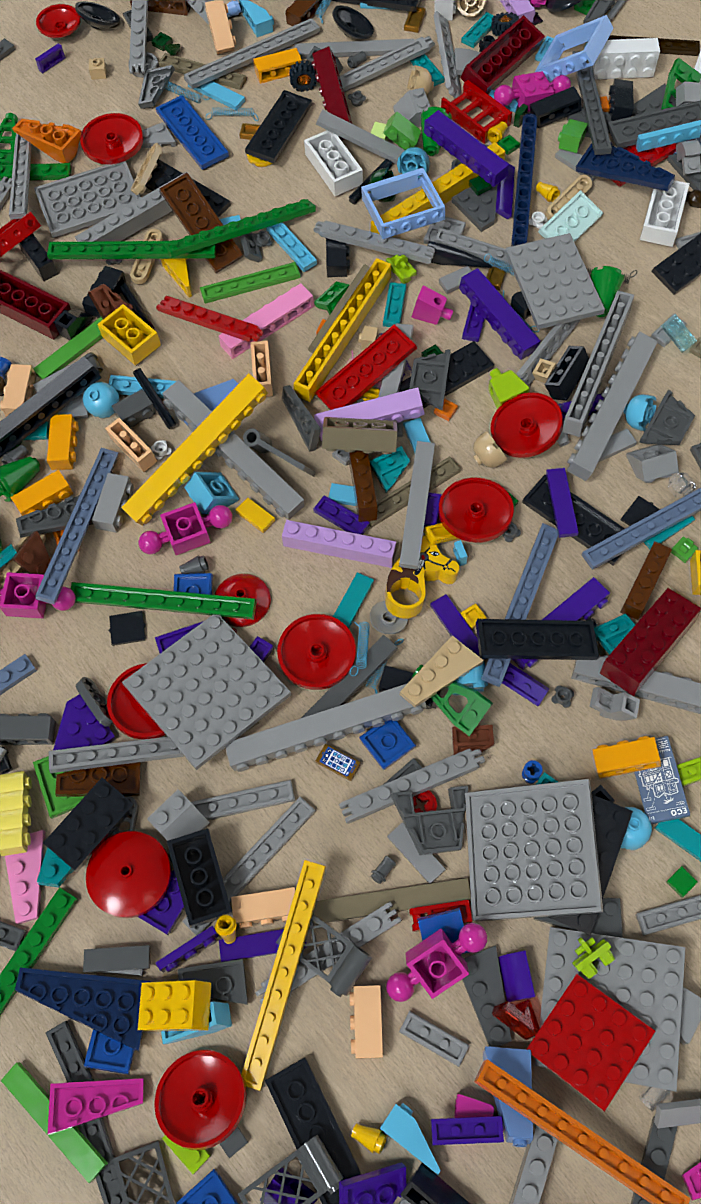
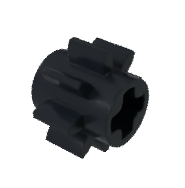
(487, 40)

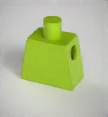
(505, 386)

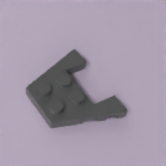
(434, 830)

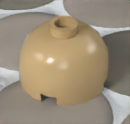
(471, 8)
(420, 79)
(487, 451)

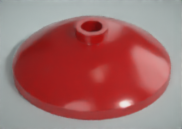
(58, 21)
(252, 588)

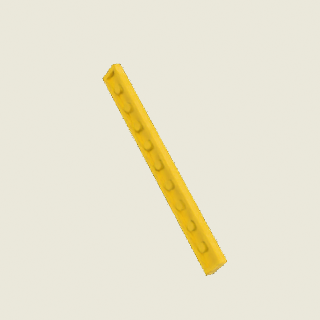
(282, 975)

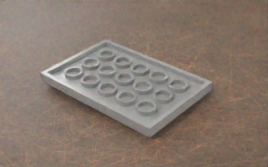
(86, 198)
(554, 281)

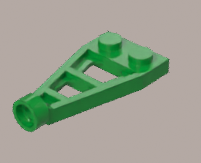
(681, 72)
(7, 156)
(473, 711)

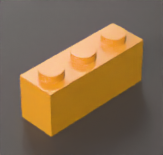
(275, 65)
(62, 442)
(42, 493)
(626, 757)

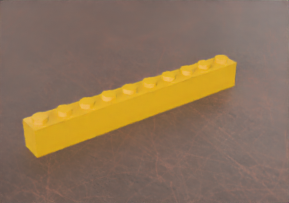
(446, 187)
(342, 330)
(195, 449)

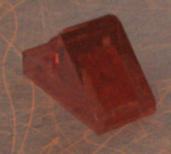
(518, 1018)

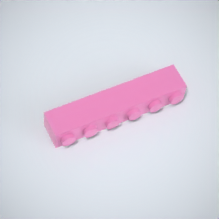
(271, 318)

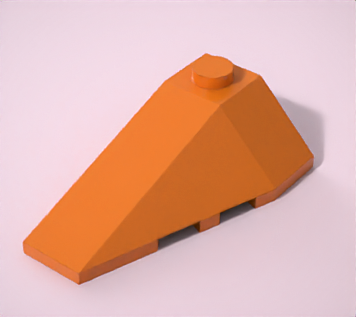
(56, 141)

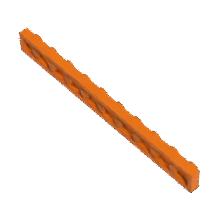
(577, 1136)

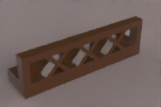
(177, 7)

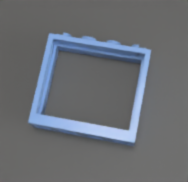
(593, 32)
(397, 185)

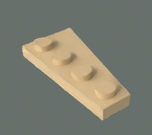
(440, 671)

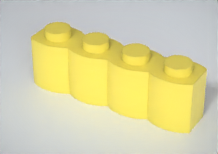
(14, 813)

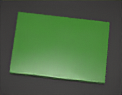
(55, 805)

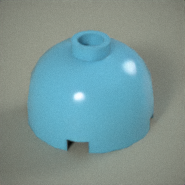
(413, 159)
(99, 399)
(640, 411)
(638, 830)

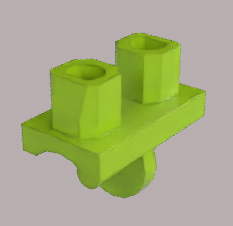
(402, 268)
(600, 950)

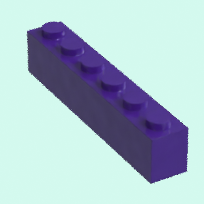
(466, 148)
(499, 314)
(575, 608)

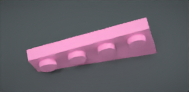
(23, 875)

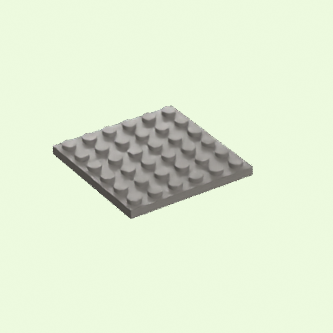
(206, 690)
(533, 851)
(641, 979)

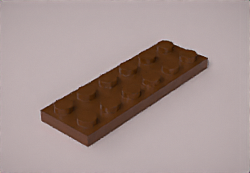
(198, 216)

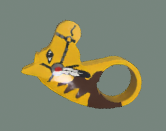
(431, 567)

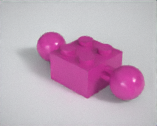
(530, 88)
(185, 529)
(19, 598)
(436, 963)

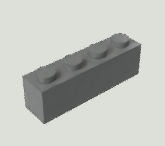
(27, 729)

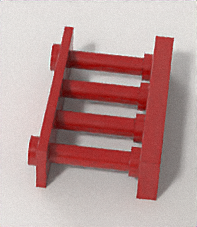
(483, 101)
(16, 231)

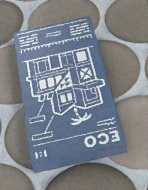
(662, 788)

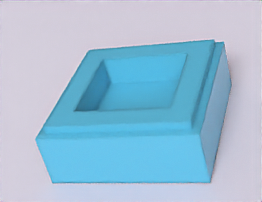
(460, 553)

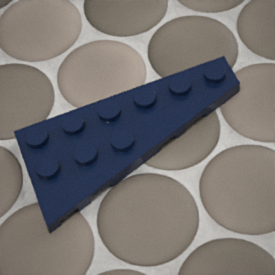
(624, 167)
(95, 1001)

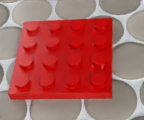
(591, 1042)

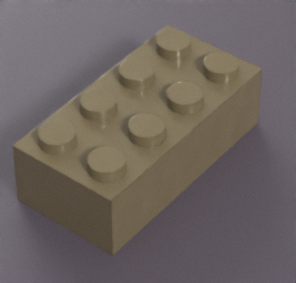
(359, 434)

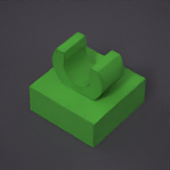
(684, 549)

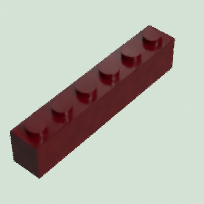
(331, 84)

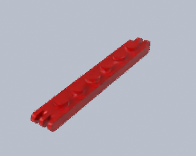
(210, 319)

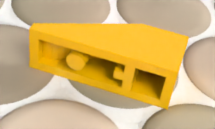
(179, 272)

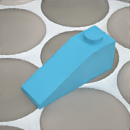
(257, 18)
(218, 1020)
(406, 1132)

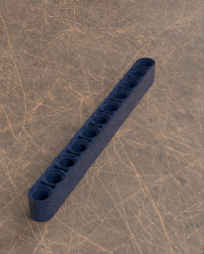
(524, 180)

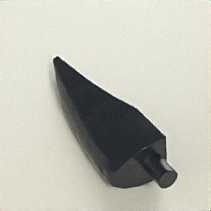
(452, 256)

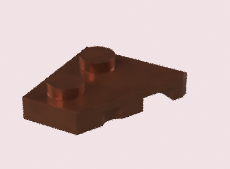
(106, 300)
(33, 555)
(481, 739)

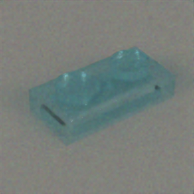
(678, 333)

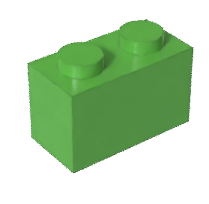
(402, 131)
(572, 135)

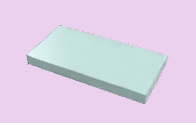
(572, 218)

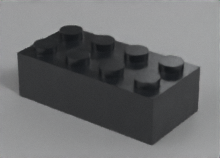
(89, 824)
(199, 878)

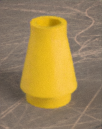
(496, 133)
(548, 191)
(226, 928)
(369, 1137)

